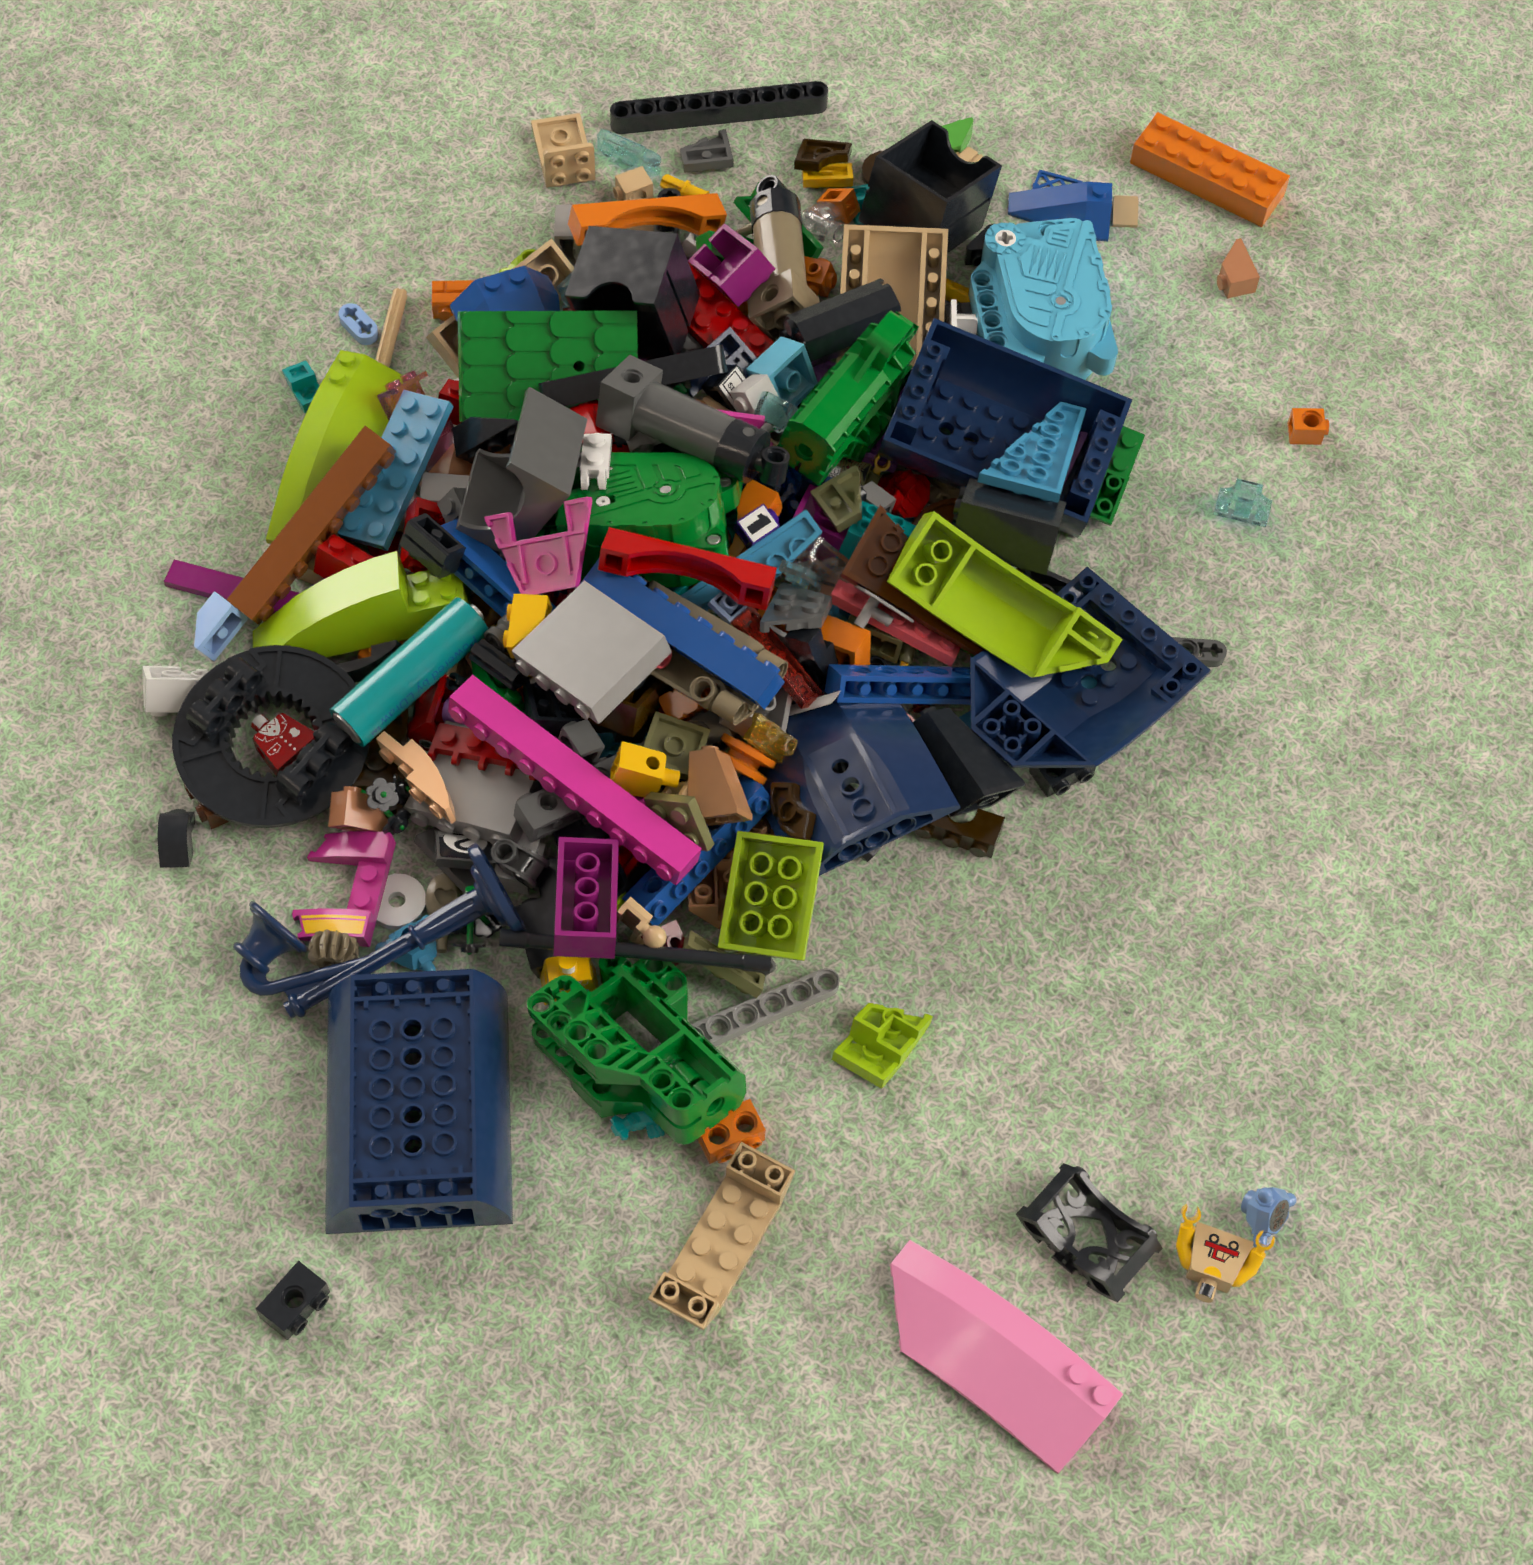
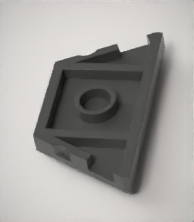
(796, 608)

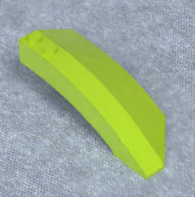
(334, 418)
(997, 603)

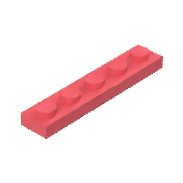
(916, 635)

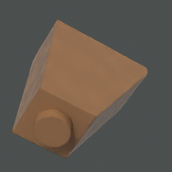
(716, 787)

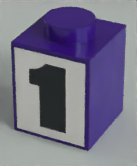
(756, 525)

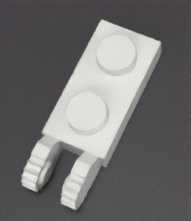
(595, 459)

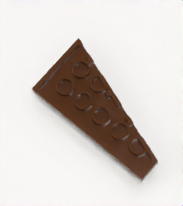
(872, 565)

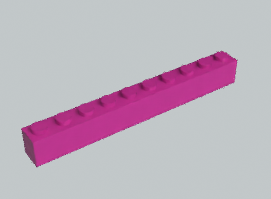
(574, 780)

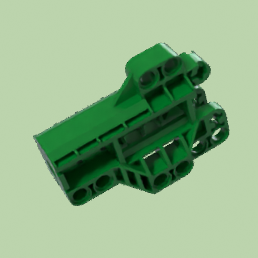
(852, 400)
(678, 1084)

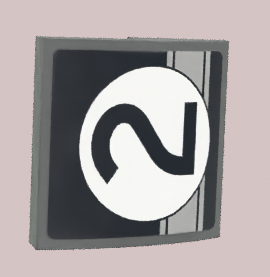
(452, 850)

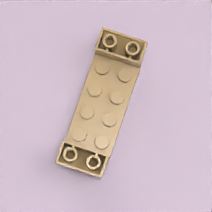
(724, 1237)

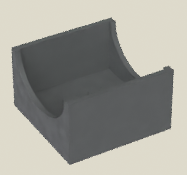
(531, 478)

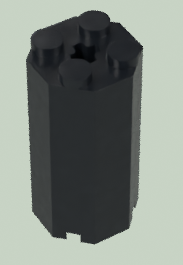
(836, 323)

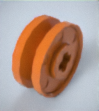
(747, 759)

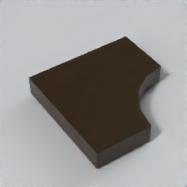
(817, 154)

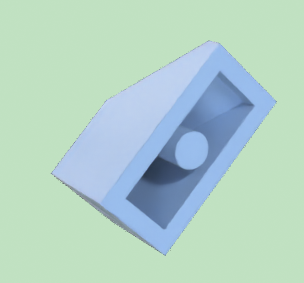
(217, 625)

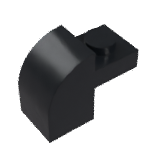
(175, 838)

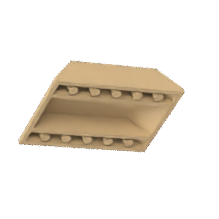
(906, 259)

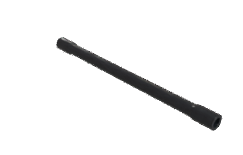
(745, 961)

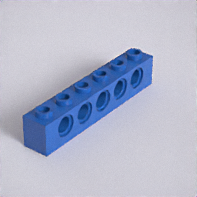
(899, 684)
(662, 896)

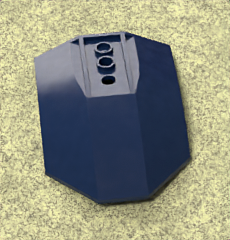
(1059, 721)
(886, 758)

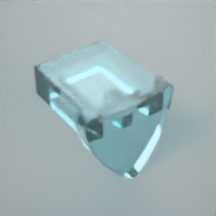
(775, 410)

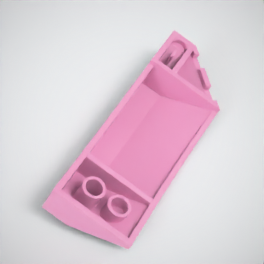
(997, 1357)

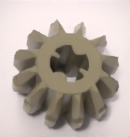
(332, 948)

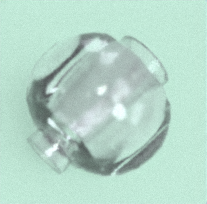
(821, 222)

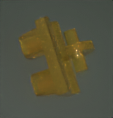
(770, 738)

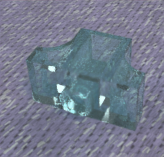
(1244, 503)

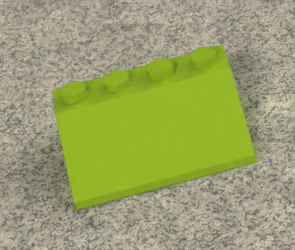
(770, 896)

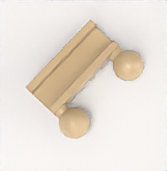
(638, 920)

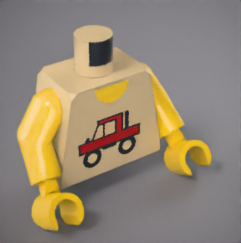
(1216, 1256)

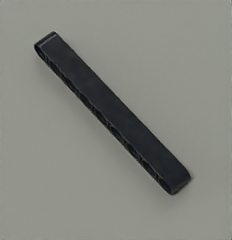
(718, 107)

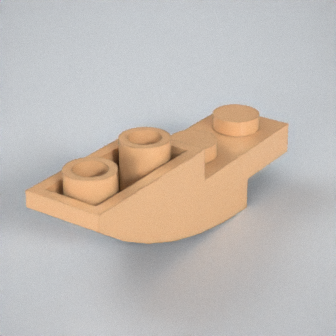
(420, 773)

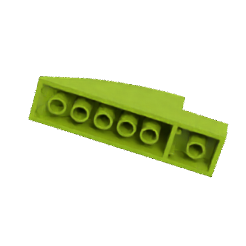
(360, 608)

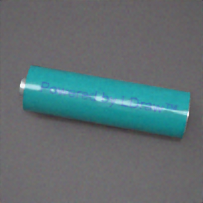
(409, 671)

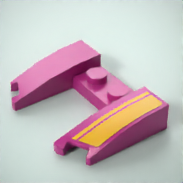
(373, 856)

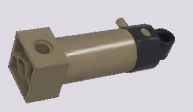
(778, 235)

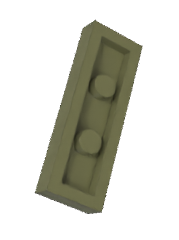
(745, 981)

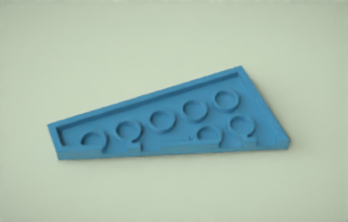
(1041, 458)

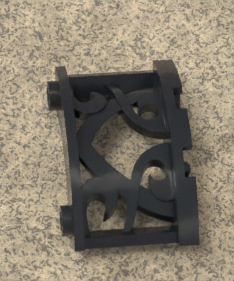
(1101, 1275)

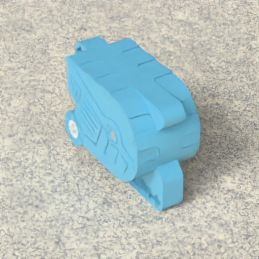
(1046, 295)

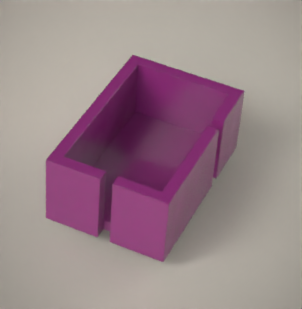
(741, 269)

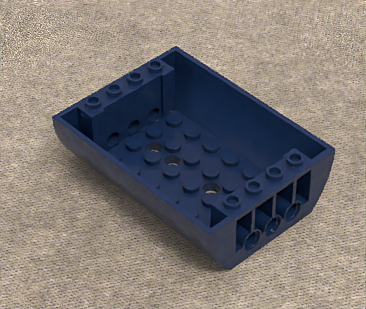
(994, 399)
(457, 1086)

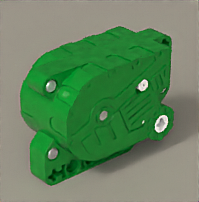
(657, 497)

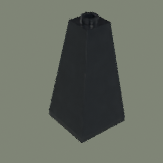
(966, 762)

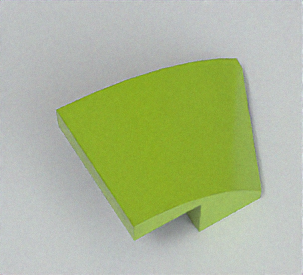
(882, 1042)

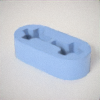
(362, 321)

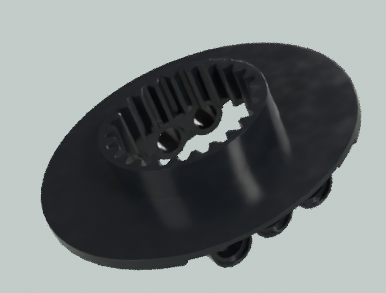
(240, 685)

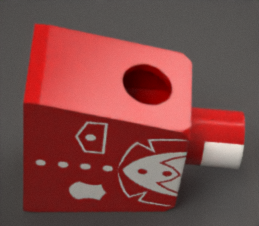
(280, 740)

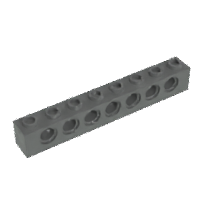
(540, 822)

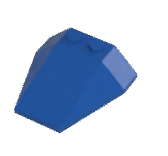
(509, 291)

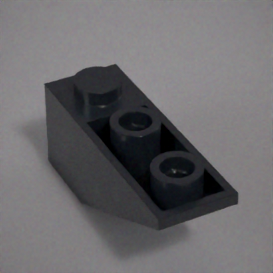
(482, 433)

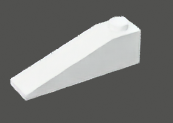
(167, 688)

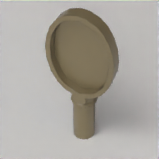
(438, 894)

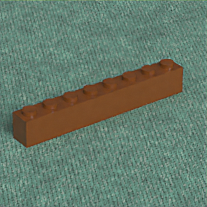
(312, 525)

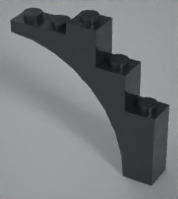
(539, 913)

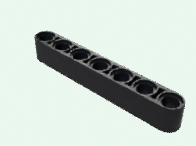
(675, 369)

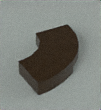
(789, 811)

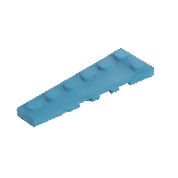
(784, 543)

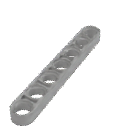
(761, 1015)

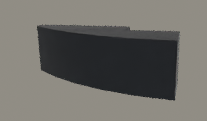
(812, 650)

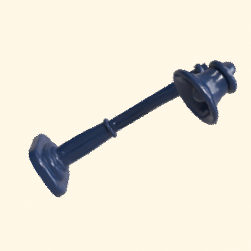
(271, 939)

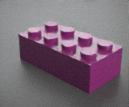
(586, 898)

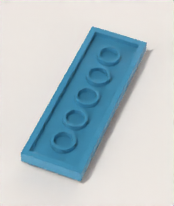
(413, 434)

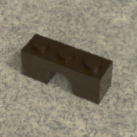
(977, 836)

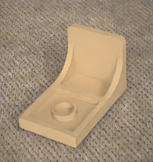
(563, 150)

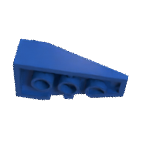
(1077, 200)

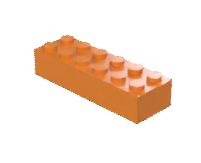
(1209, 169)

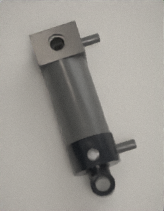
(637, 402)

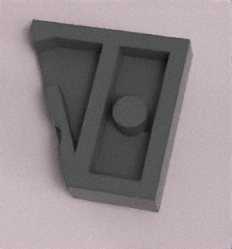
(707, 154)

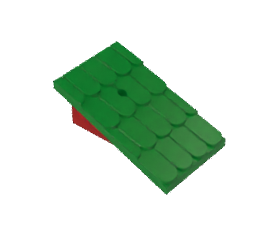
(518, 349)

